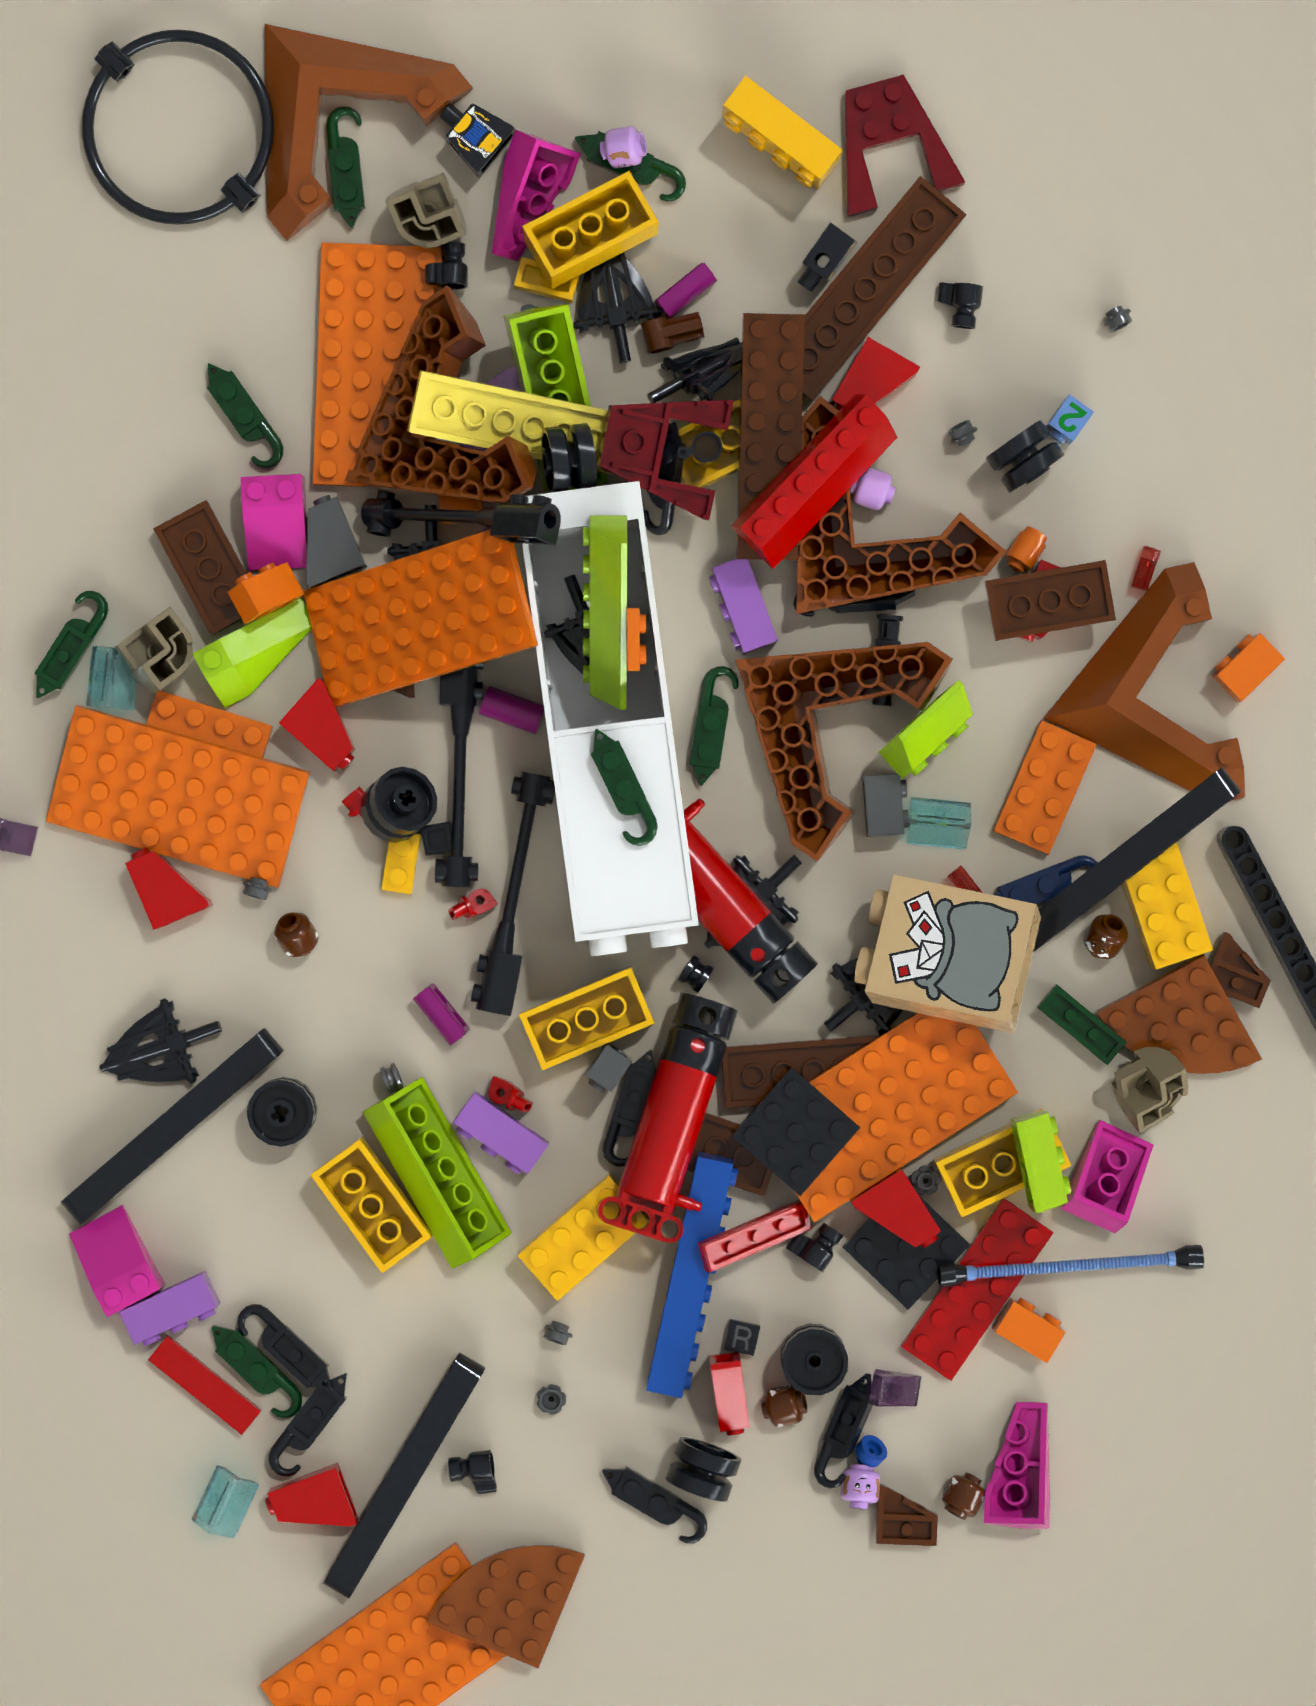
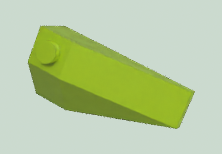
(248, 655)

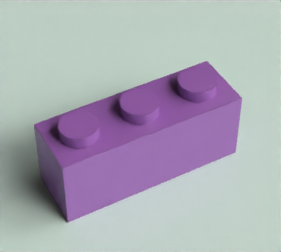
(743, 605)
(500, 1133)
(170, 1309)

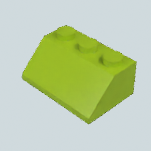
(929, 731)
(1040, 1160)

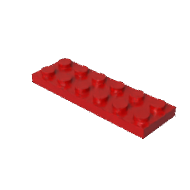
(965, 1311)

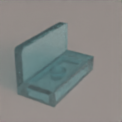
(110, 680)
(939, 823)
(224, 1503)

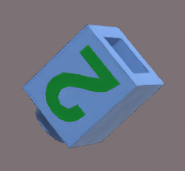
(1068, 420)

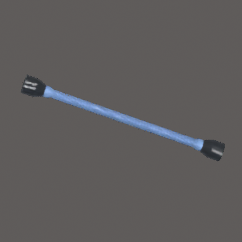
(1186, 1257)

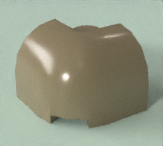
(427, 212)
(158, 651)
(1150, 1086)

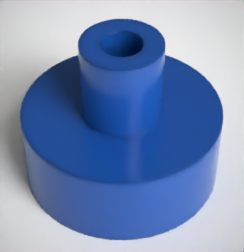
(870, 1451)

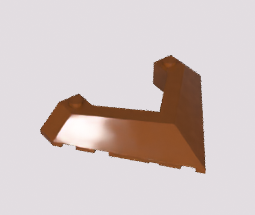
(305, 68)
(420, 462)
(840, 572)
(1103, 696)
(784, 699)

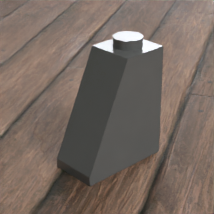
(331, 543)

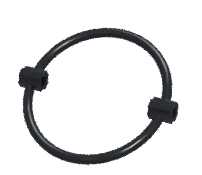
(117, 64)

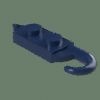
(1044, 883)

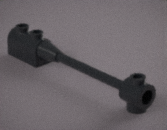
(509, 521)
(460, 692)
(500, 966)

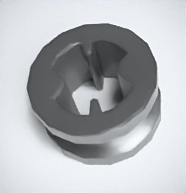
(391, 1077)

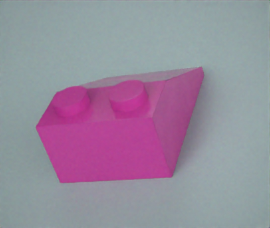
(275, 520)
(1108, 1177)
(116, 1261)

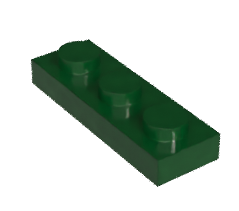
(1081, 1024)

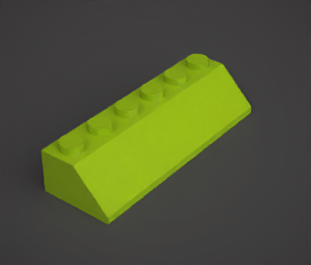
(548, 359)
(607, 608)
(437, 1173)

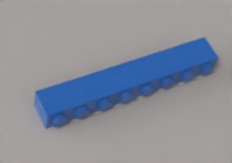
(689, 1279)

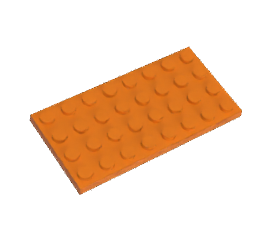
(364, 319)
(420, 617)
(177, 796)
(906, 1097)
(388, 1650)

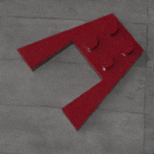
(882, 115)
(636, 441)

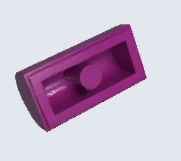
(686, 290)
(512, 710)
(441, 1014)

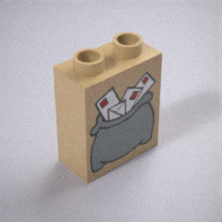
(949, 952)

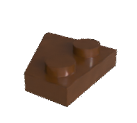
(1238, 972)
(904, 1520)

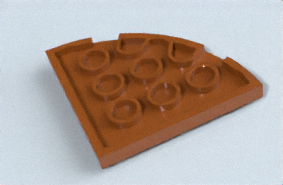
(1186, 1016)
(510, 1600)

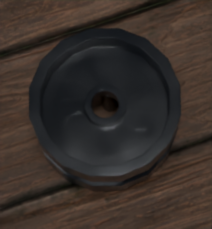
(568, 457)
(1026, 458)
(399, 804)
(264, 1114)
(811, 1341)
(703, 1469)

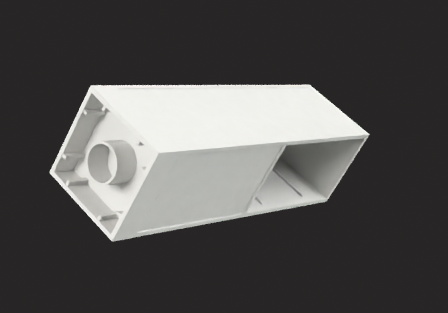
(610, 882)

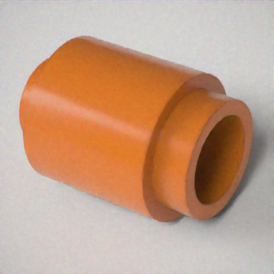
(1026, 549)

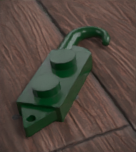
(345, 167)
(643, 173)
(243, 413)
(70, 647)
(710, 725)
(623, 786)
(255, 1367)

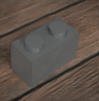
(884, 805)
(608, 1068)

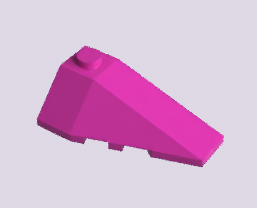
(530, 182)
(1021, 1477)

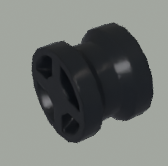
(695, 974)

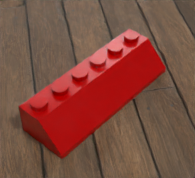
(815, 479)

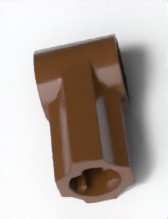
(664, 333)

